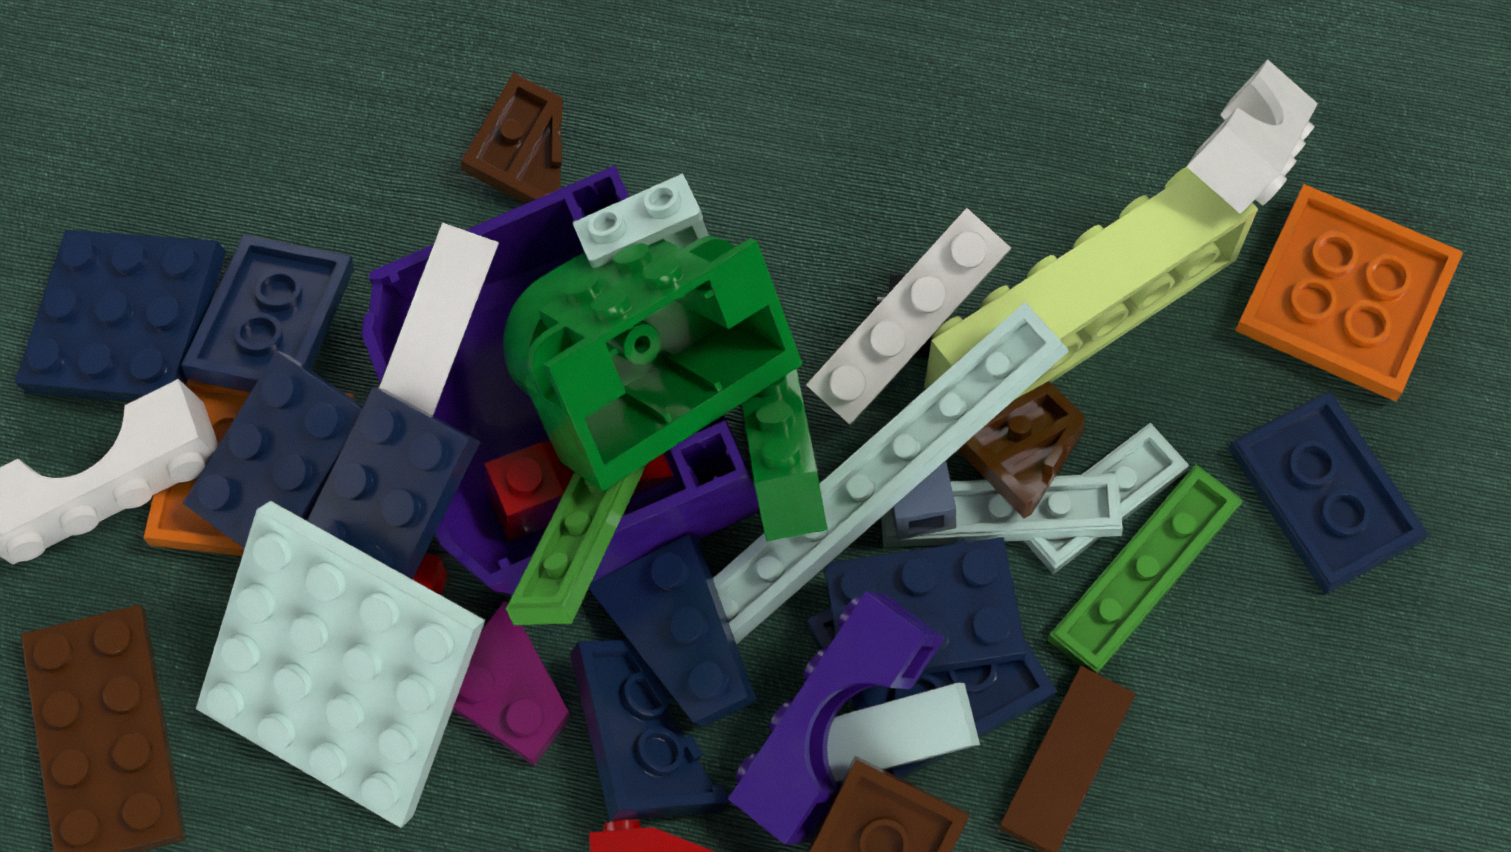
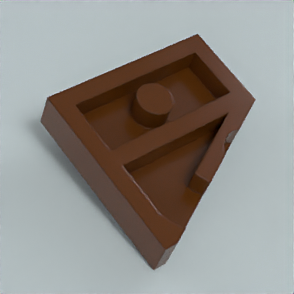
(519, 142)
(1026, 446)

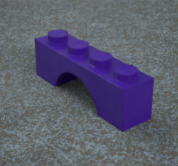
(790, 778)

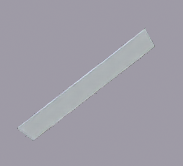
(438, 316)

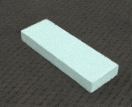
(1144, 469)
(903, 730)

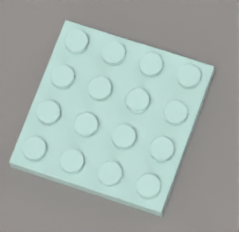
(338, 663)

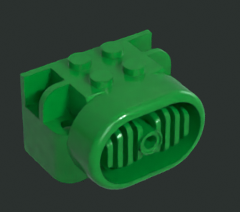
(645, 349)

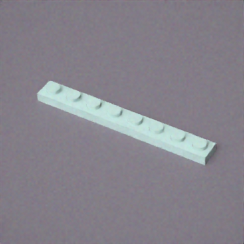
(892, 465)

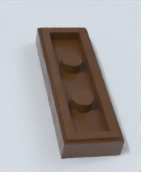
(1067, 761)

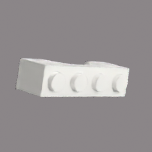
(1257, 140)
(908, 316)
(160, 443)

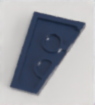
(679, 628)

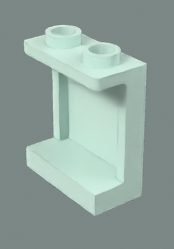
(654, 214)

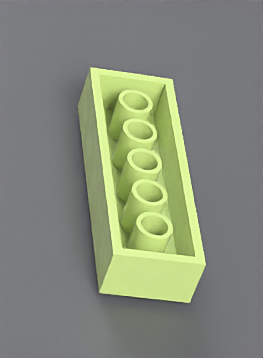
(1111, 276)

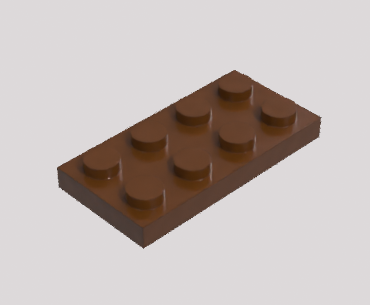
(102, 734)

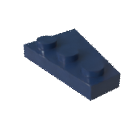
(636, 744)

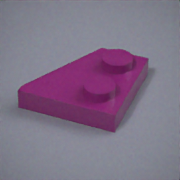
(511, 691)

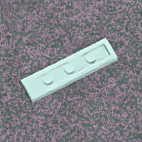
(1067, 510)

